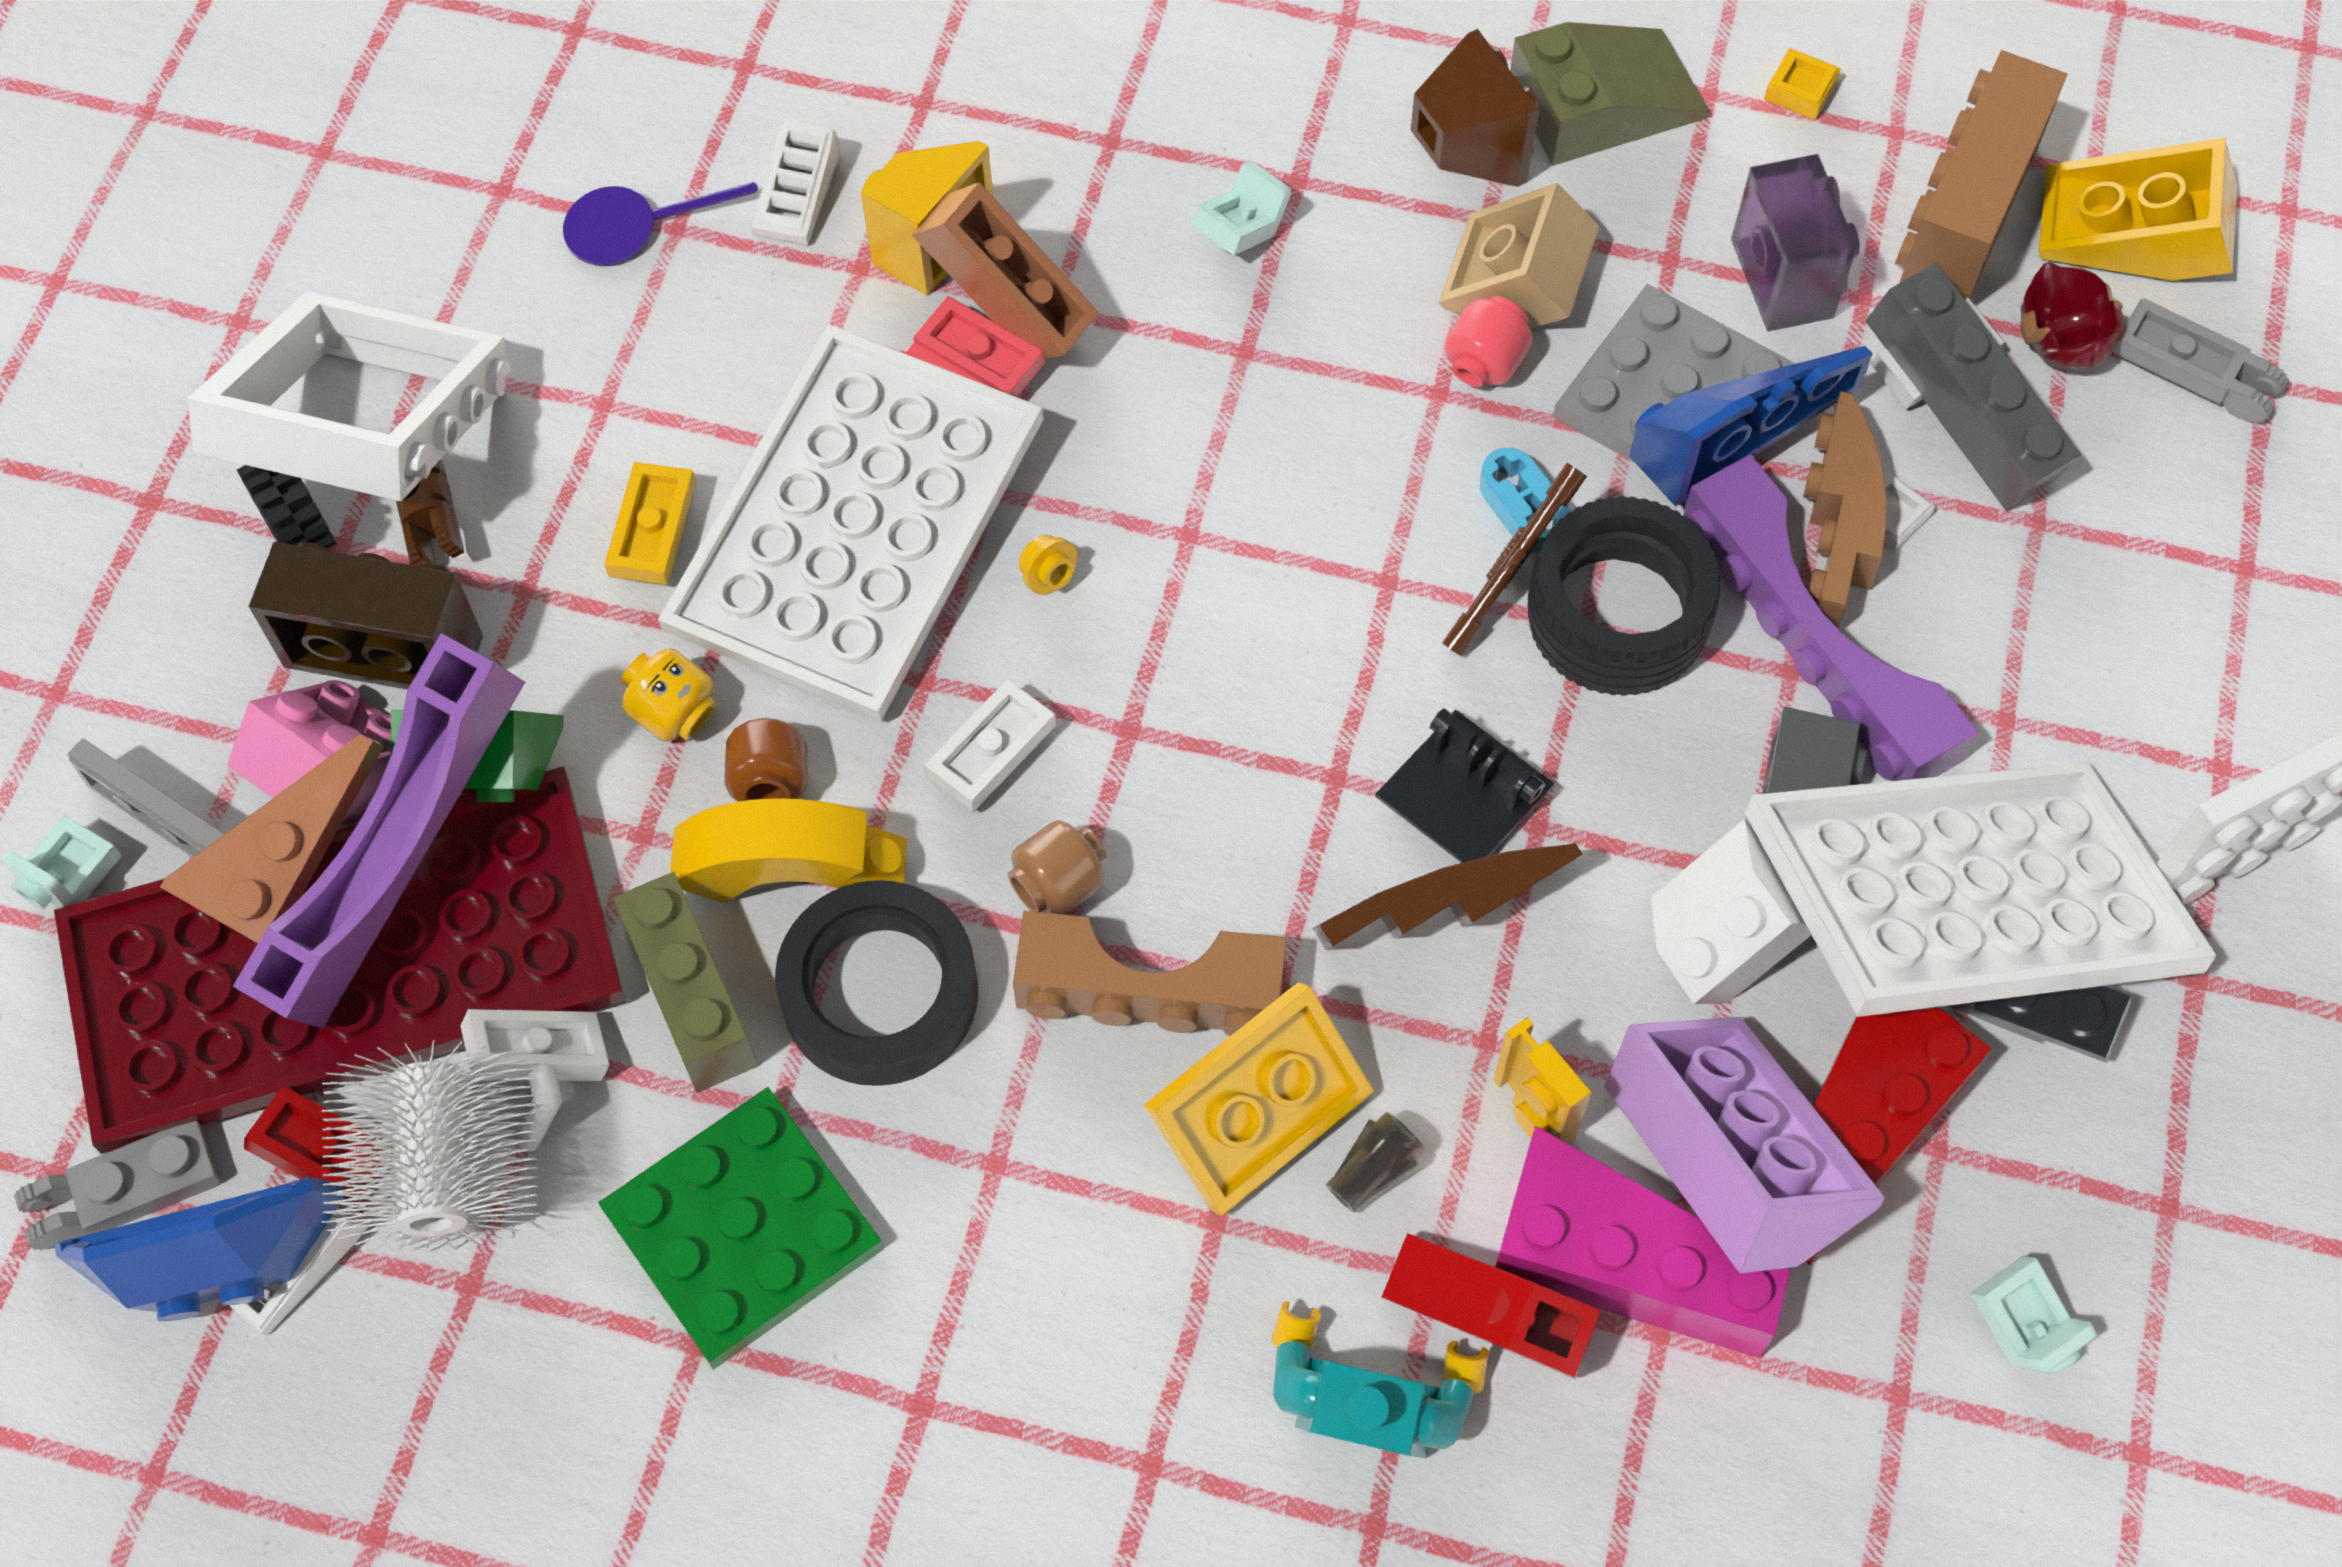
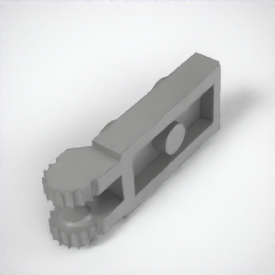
(2201, 361)
(121, 1185)

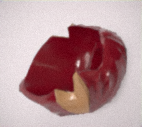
(2070, 317)

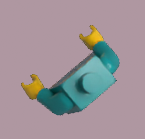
(1367, 1404)

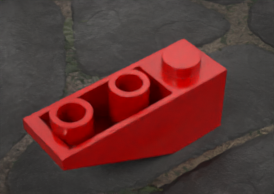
(1492, 1305)

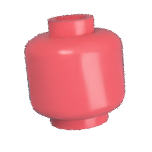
(1488, 341)

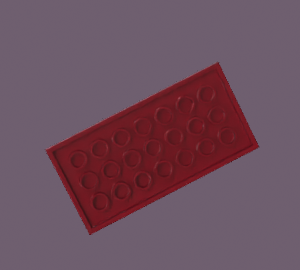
(487, 923)

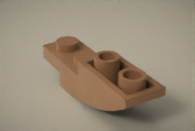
(1847, 505)

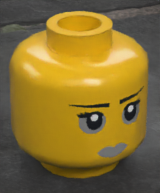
(668, 695)

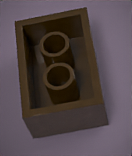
(358, 613)

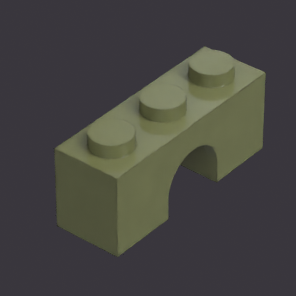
(685, 982)

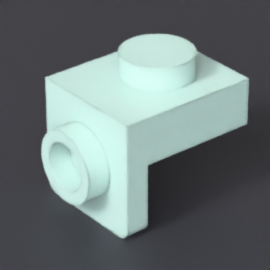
(1246, 213)
(63, 866)
(2031, 1318)

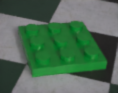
(741, 1227)

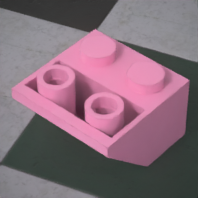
(301, 728)

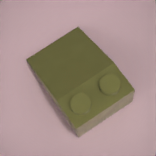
(1603, 86)

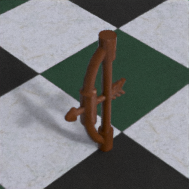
(1512, 558)

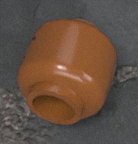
(765, 761)

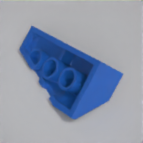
(1738, 418)

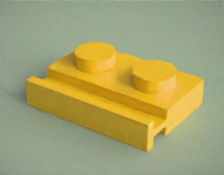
(1543, 1084)

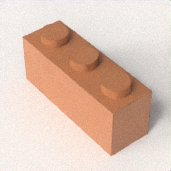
(1005, 270)

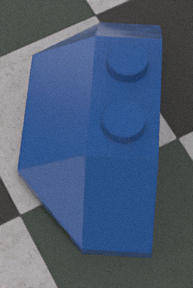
(206, 1251)

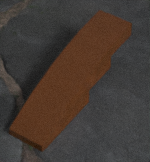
(1467, 887)

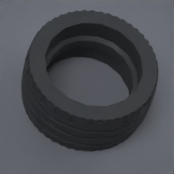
(1633, 533)

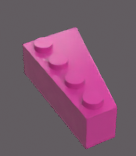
(1631, 1252)

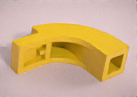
(782, 841)

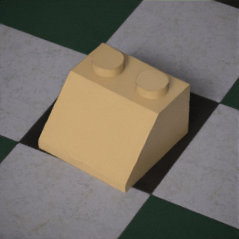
(1525, 252)

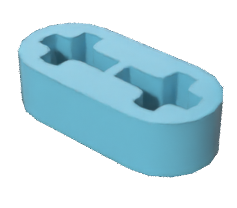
(1515, 505)

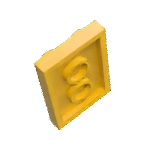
(1259, 1098)

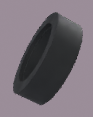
(863, 909)

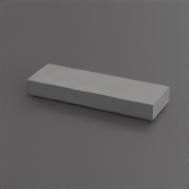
(142, 799)

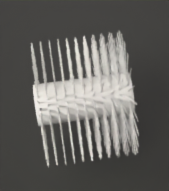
(429, 1149)

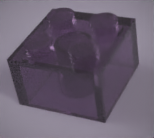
(1794, 242)

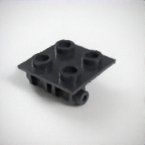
(1464, 788)

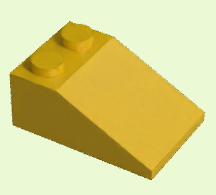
(2144, 211)

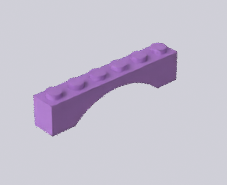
(1903, 719)
(325, 935)

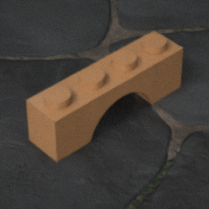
(1068, 972)

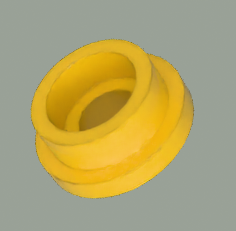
(1048, 564)

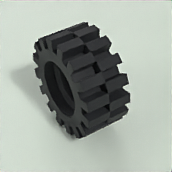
(286, 507)

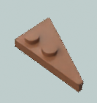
(272, 854)

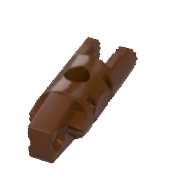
(428, 515)

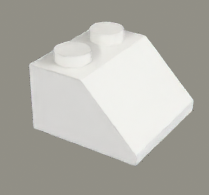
(1725, 919)

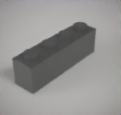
(1972, 386)

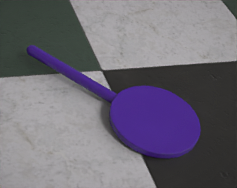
(618, 222)

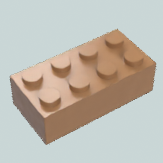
(1984, 171)

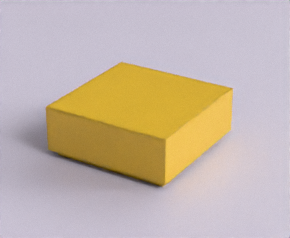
(1802, 83)

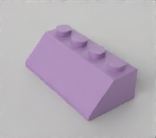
(1739, 1141)

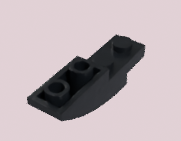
(2075, 1019)

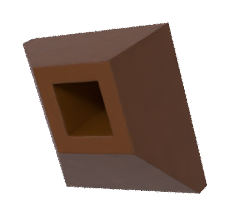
(1477, 115)

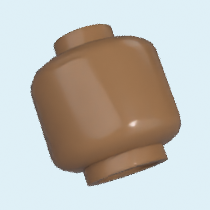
(1057, 868)

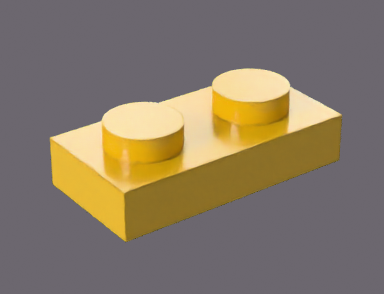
(650, 523)

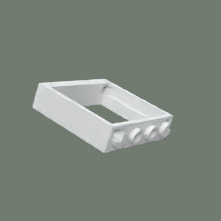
(236, 424)

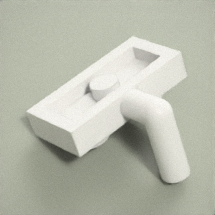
(550, 1042)

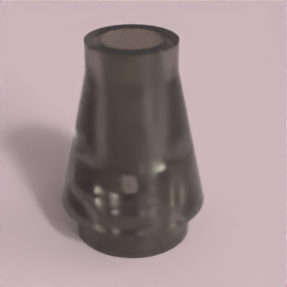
(1375, 1161)

